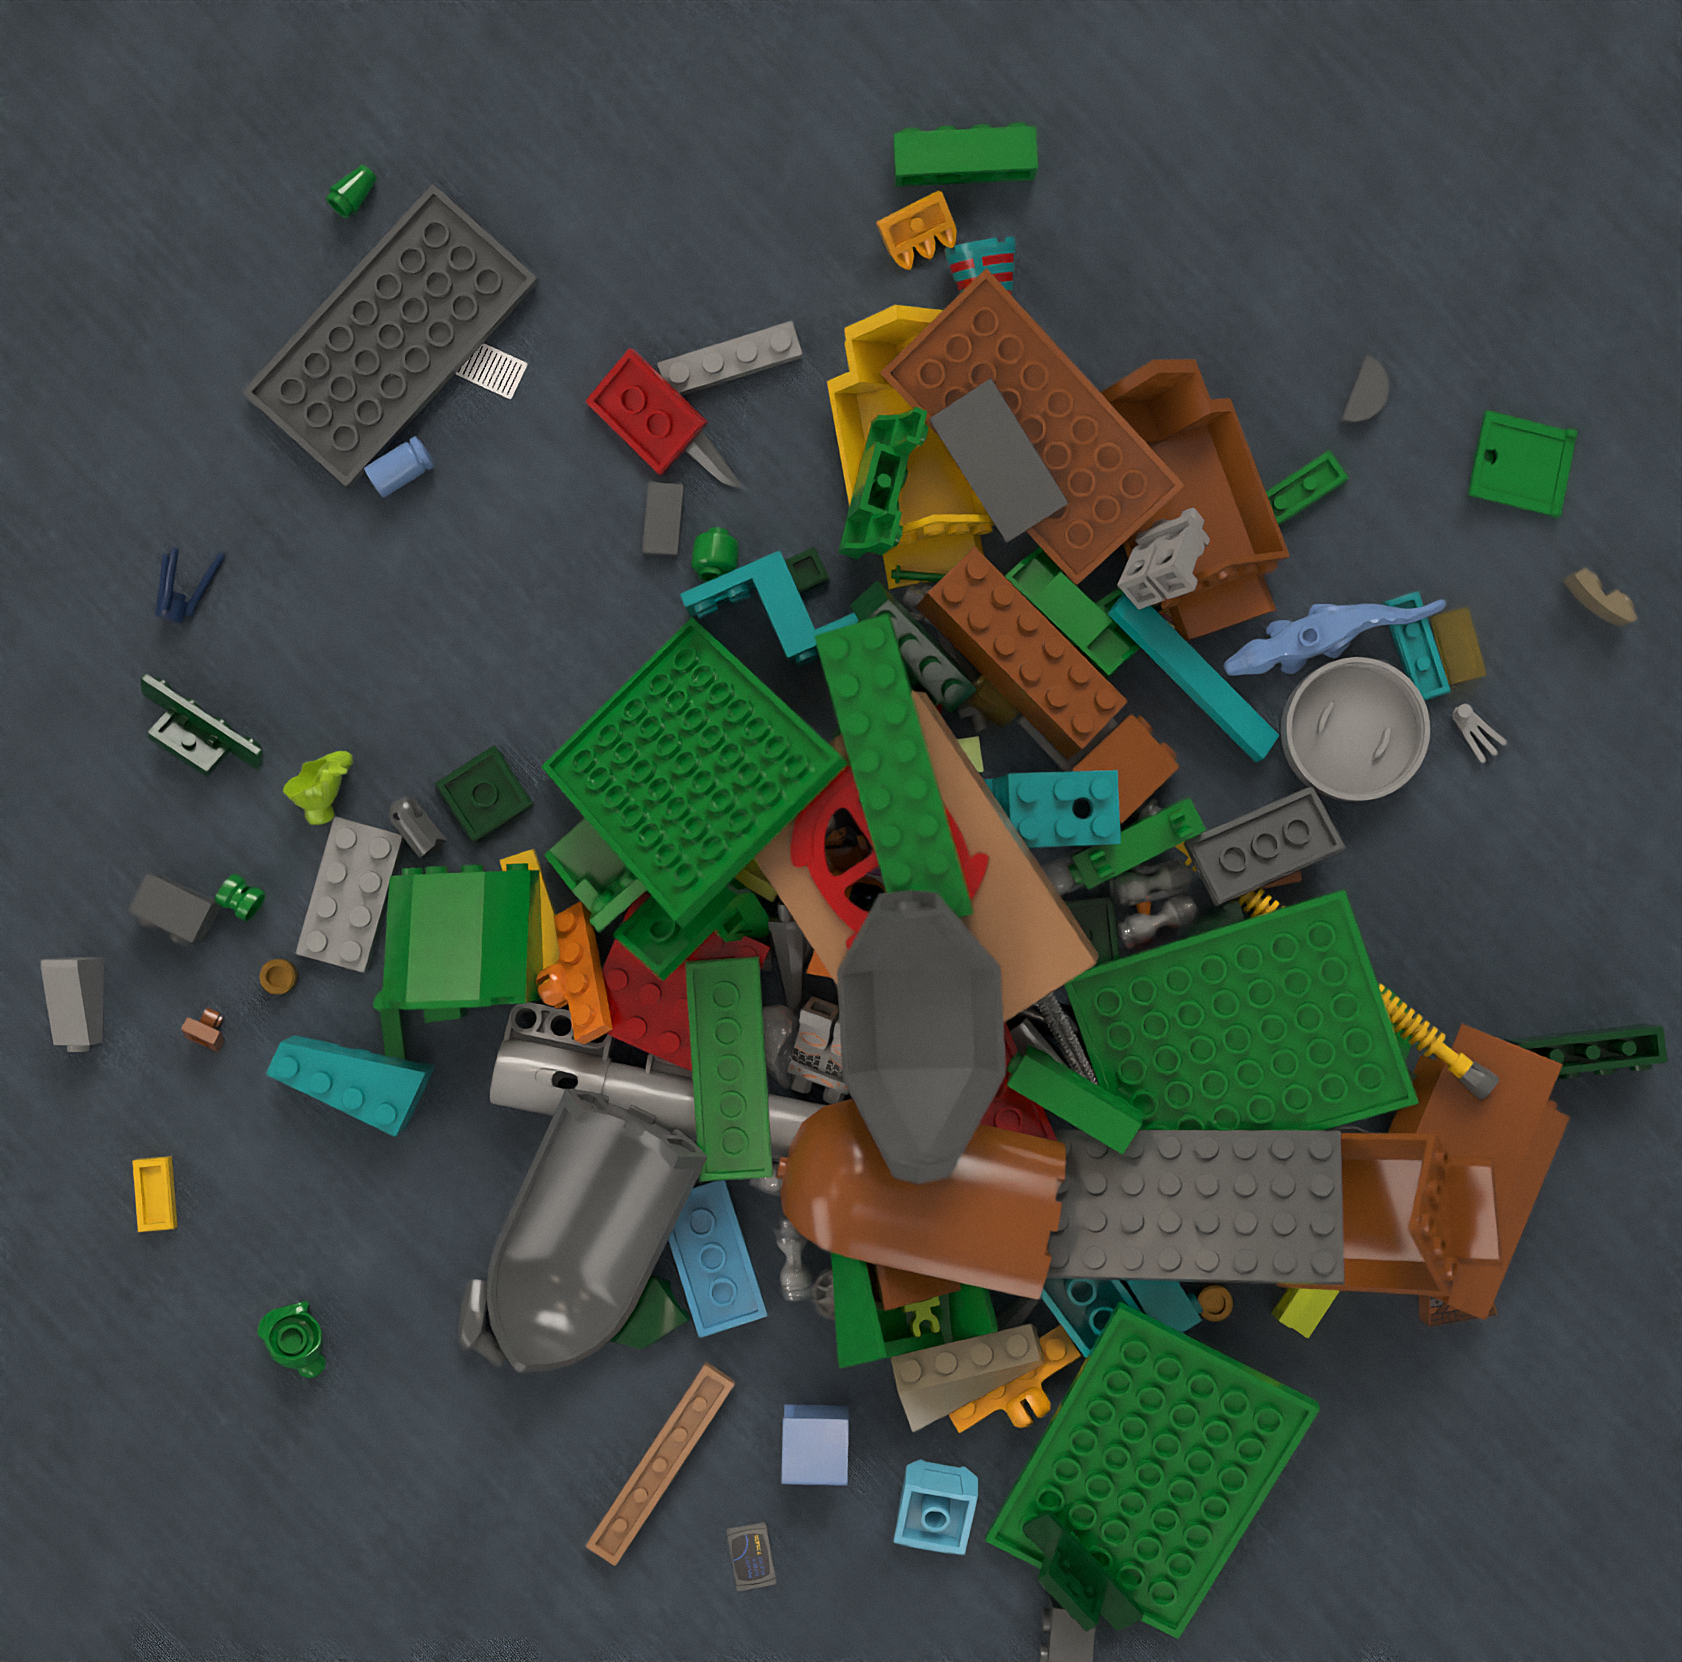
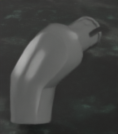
(472, 1322)

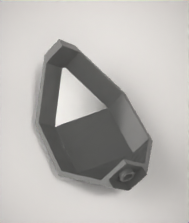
(920, 1032)

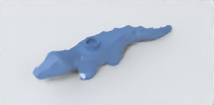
(1324, 631)

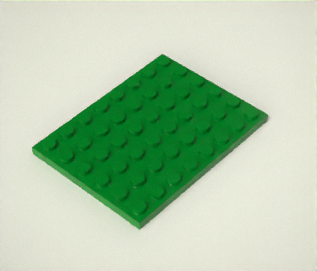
(692, 770)
(1247, 1026)
(1156, 1463)

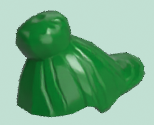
(294, 1339)

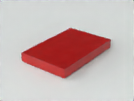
(646, 411)

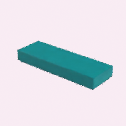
(1418, 650)

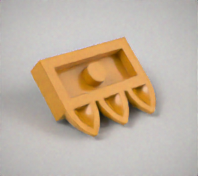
(916, 228)

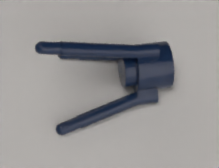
(172, 604)

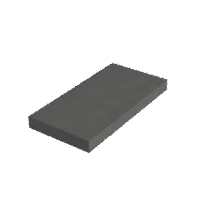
(998, 460)
(1264, 846)

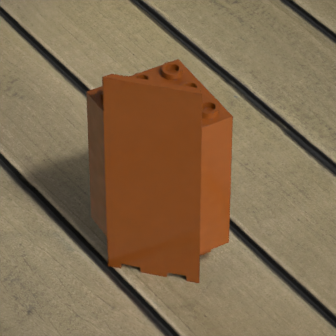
(1213, 460)
(1413, 1214)

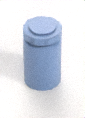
(399, 466)

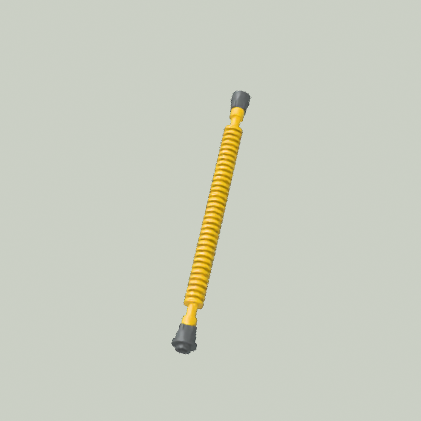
(1474, 1077)

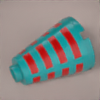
(974, 257)

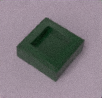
(807, 570)

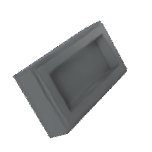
(663, 519)

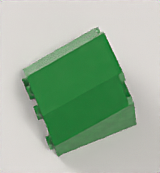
(462, 938)
(877, 1334)

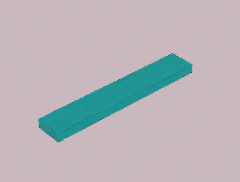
(1195, 677)

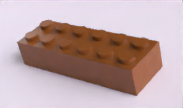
(1021, 653)

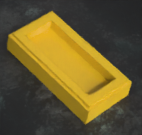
(154, 1194)

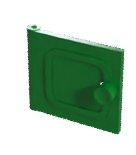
(1528, 466)

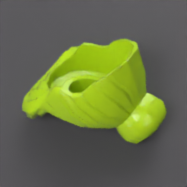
(318, 786)

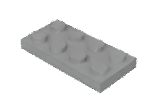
(350, 894)

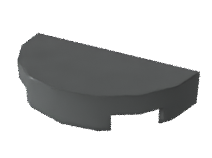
(1368, 392)

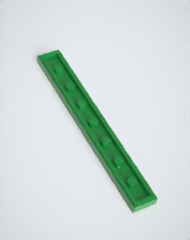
(1286, 499)

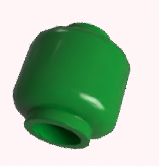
(714, 554)

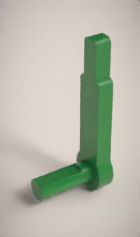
(391, 1029)

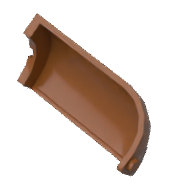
(973, 1228)

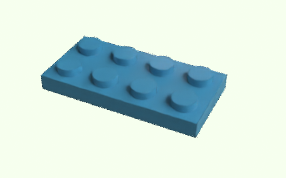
(715, 1261)

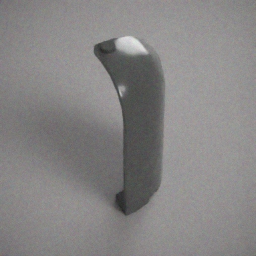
(586, 1230)

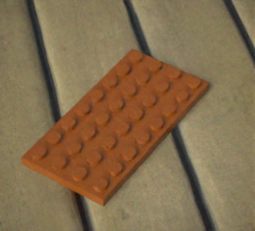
(1086, 444)

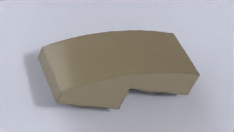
(1612, 606)

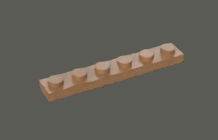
(660, 1463)

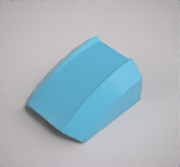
(936, 1507)

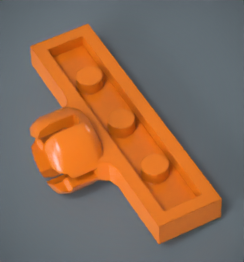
(577, 976)

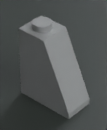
(74, 1000)

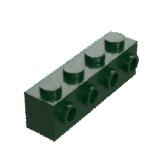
(922, 655)
(1600, 1049)

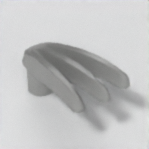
(1467, 722)

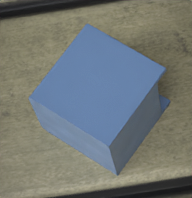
(815, 1444)

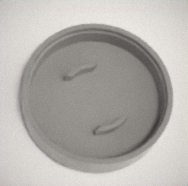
(1355, 729)

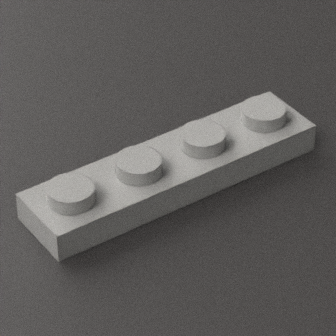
(732, 359)

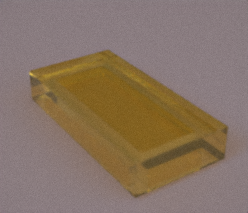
(1458, 646)

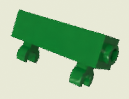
(1138, 843)
(1074, 1098)

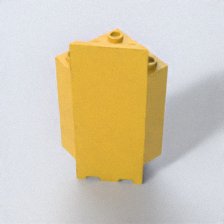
(937, 503)

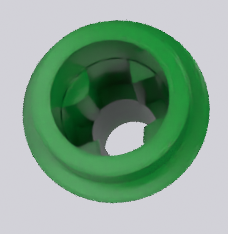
(350, 192)

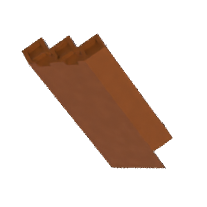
(1510, 1124)

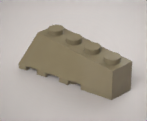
(956, 1373)

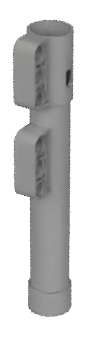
(537, 1059)

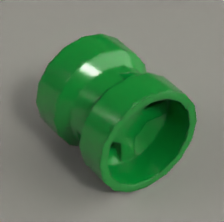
(240, 897)

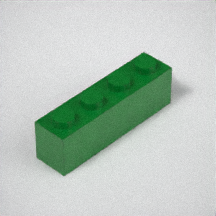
(965, 155)

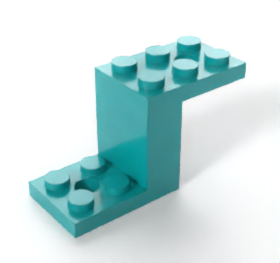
(779, 599)
(1043, 802)

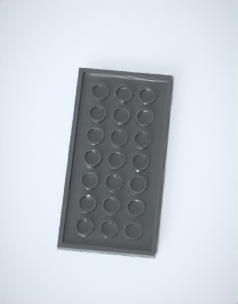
(390, 336)
(1202, 1208)

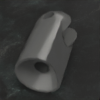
(415, 827)

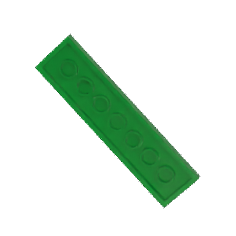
(892, 761)

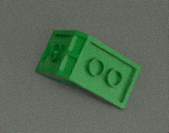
(594, 873)
(664, 944)

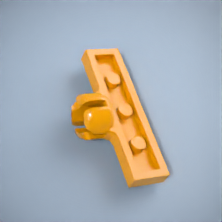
(1057, 1353)

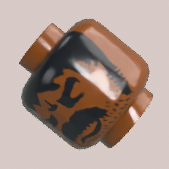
(844, 849)

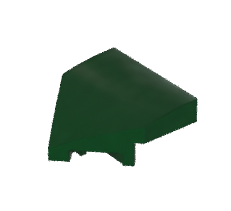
(653, 1317)

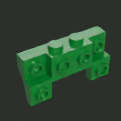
(874, 508)
(1072, 613)

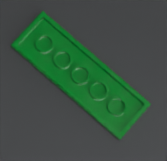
(729, 1068)

